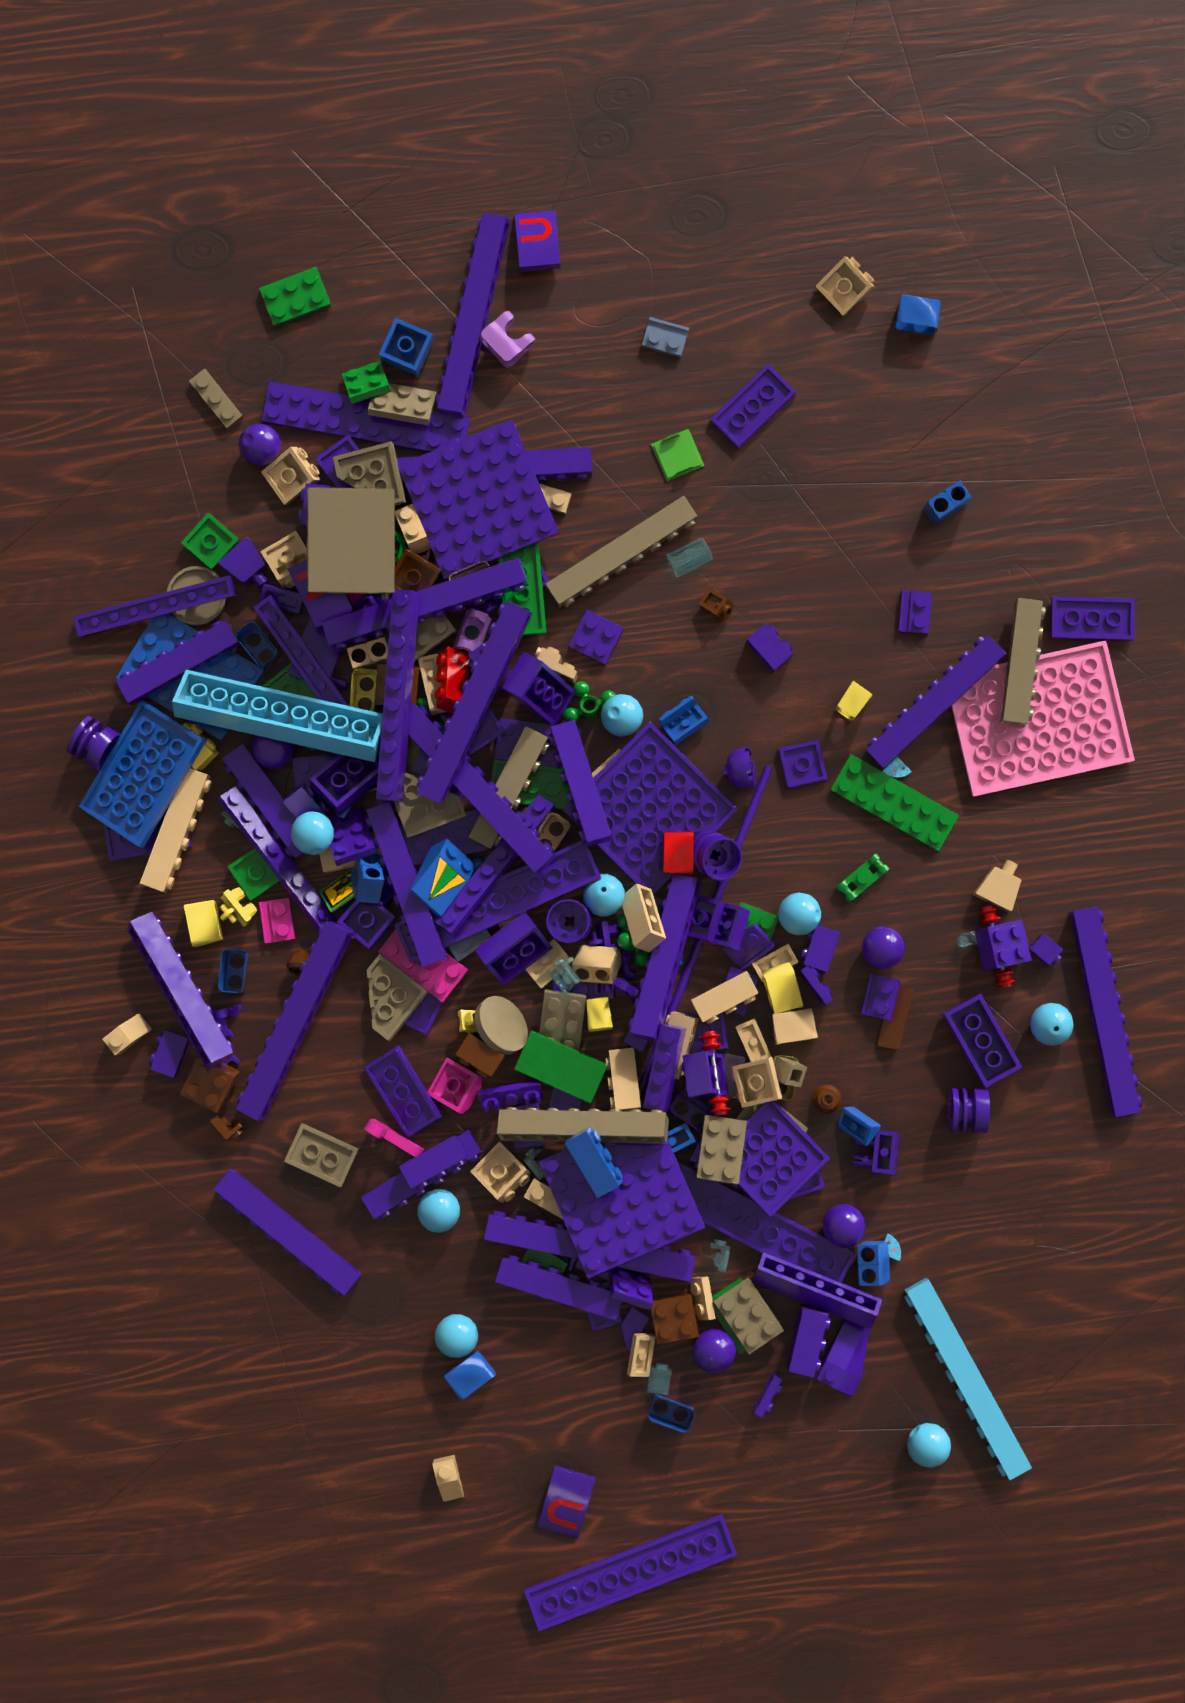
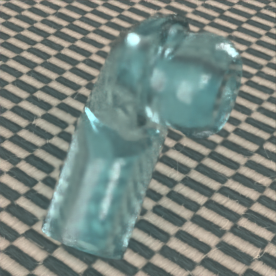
(967, 939)

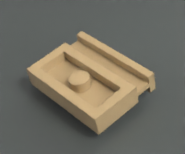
(542, 968)

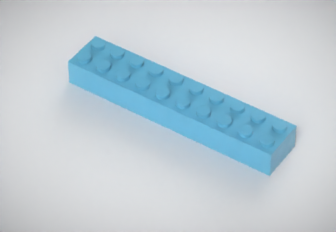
(278, 715)

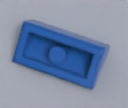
(858, 1125)

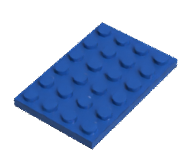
(161, 636)
(142, 774)

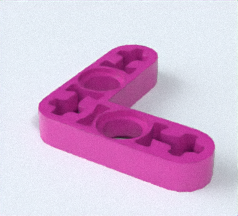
(382, 1131)

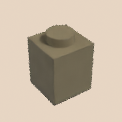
(789, 1071)

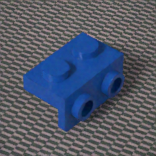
(683, 720)

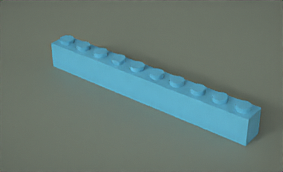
(967, 1378)

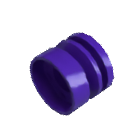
(93, 742)
(716, 855)
(557, 921)
(968, 1110)

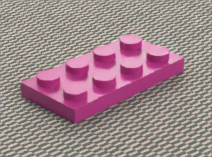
(437, 979)

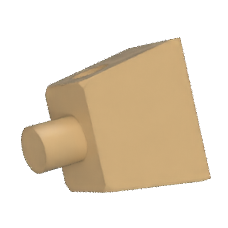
(1000, 887)

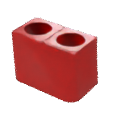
(678, 852)

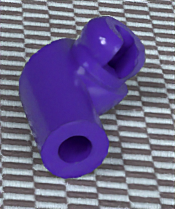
(625, 966)

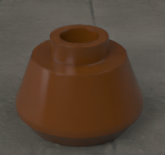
(296, 961)
(820, 1100)

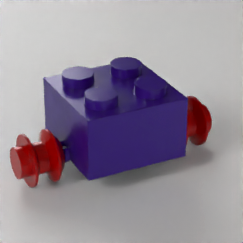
(1001, 945)
(707, 1075)

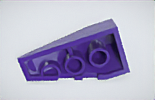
(845, 1358)

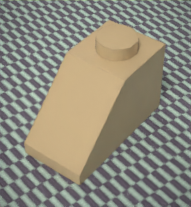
(127, 1034)
(448, 1478)

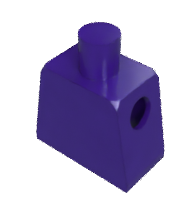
(245, 564)

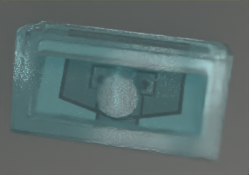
(690, 557)

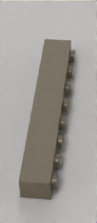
(622, 551)
(559, 1126)

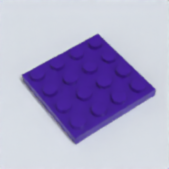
(776, 1158)

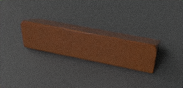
(892, 1031)

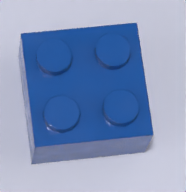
(406, 347)

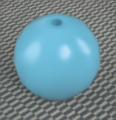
(621, 715)
(312, 833)
(604, 896)
(799, 914)
(1051, 1024)
(438, 1210)
(456, 1336)
(929, 1445)

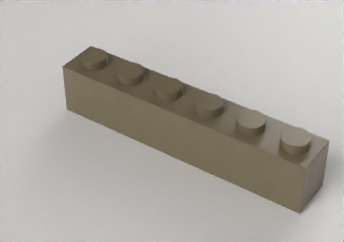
(1022, 661)
(513, 781)

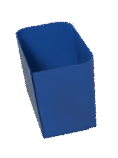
(918, 314)
(938, 517)
(251, 628)
(365, 887)
(225, 975)
(881, 1257)
(469, 1375)
(683, 1426)

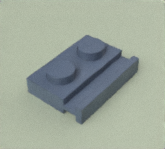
(665, 337)

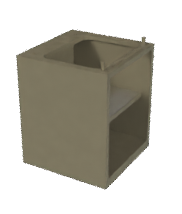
(350, 540)

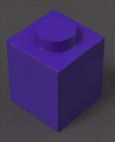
(1045, 950)

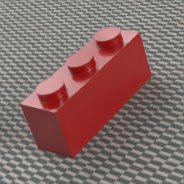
(450, 677)

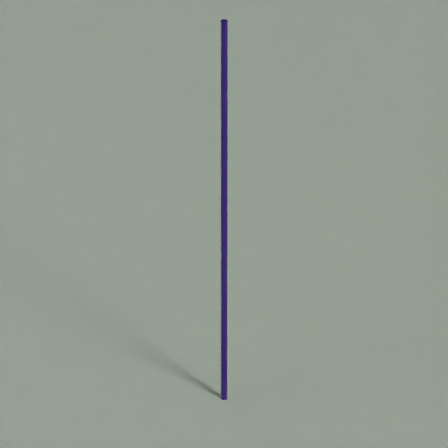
(698, 943)

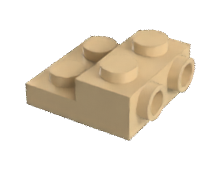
(845, 285)
(290, 474)
(283, 555)
(553, 660)
(756, 1082)
(501, 1173)

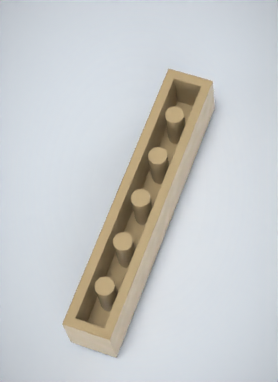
(175, 830)

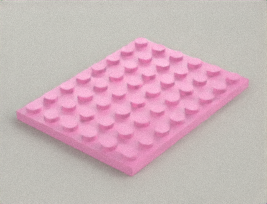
(1072, 729)

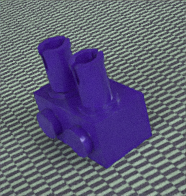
(885, 1153)

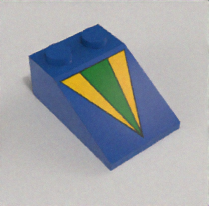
(442, 877)

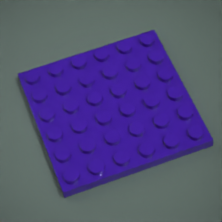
(478, 499)
(649, 793)
(631, 1220)

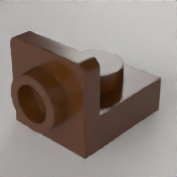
(716, 604)
(223, 1125)

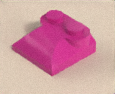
(455, 1086)

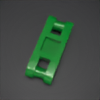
(862, 878)

